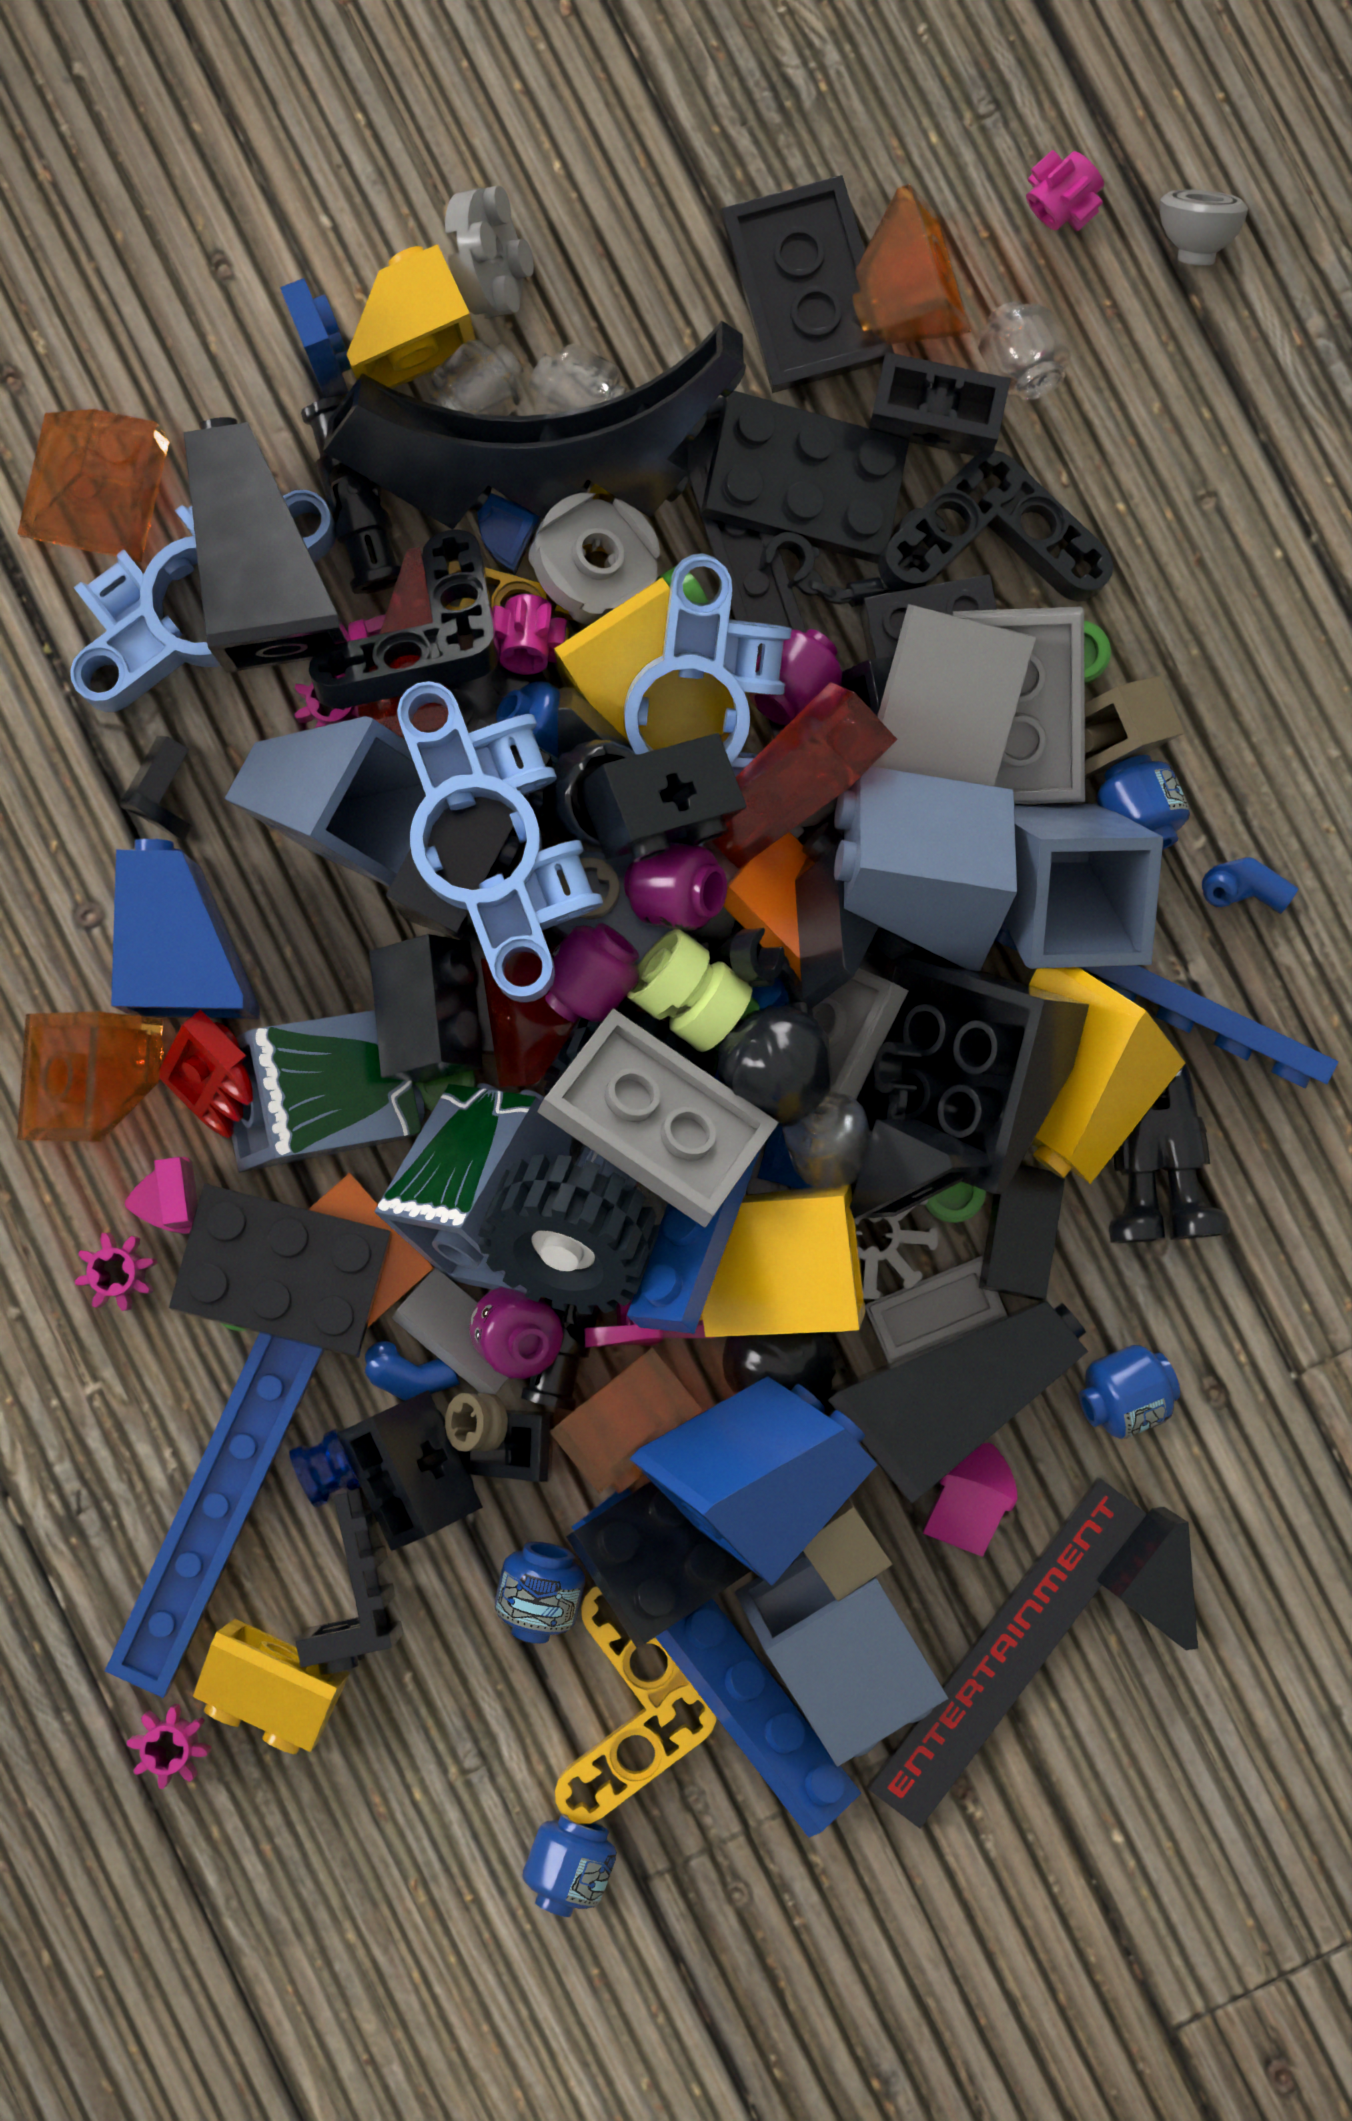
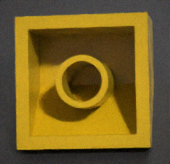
(410, 319)
(262, 1683)

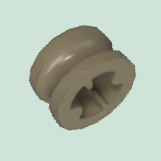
(605, 875)
(461, 1422)

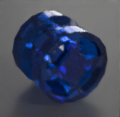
(323, 1469)

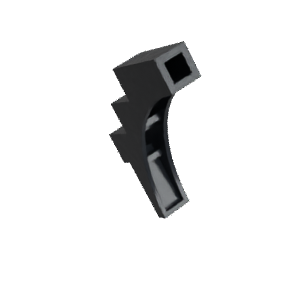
(453, 458)

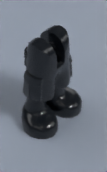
(1178, 1144)

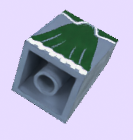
(320, 1093)
(455, 1170)

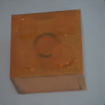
(624, 1416)

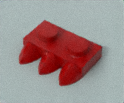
(208, 1073)

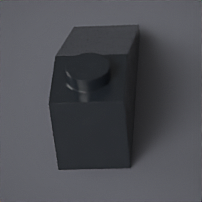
(829, 936)

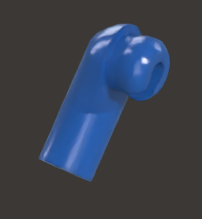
(1245, 879)
(401, 1377)

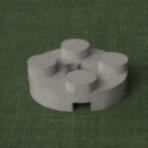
(489, 254)
(570, 578)

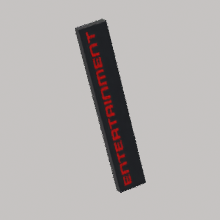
(1007, 1654)

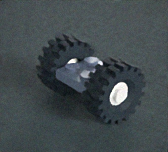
(579, 1226)

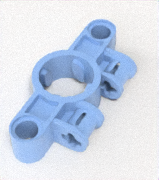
(132, 612)
(705, 640)
(480, 764)

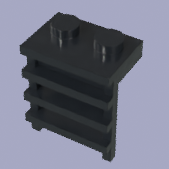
(345, 1642)

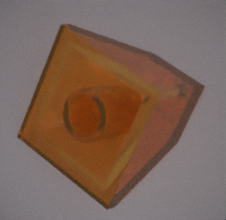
(909, 276)
(94, 482)
(85, 1073)

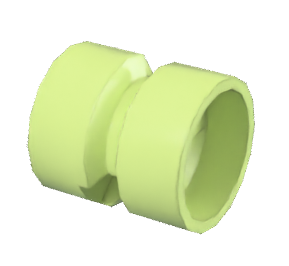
(697, 996)

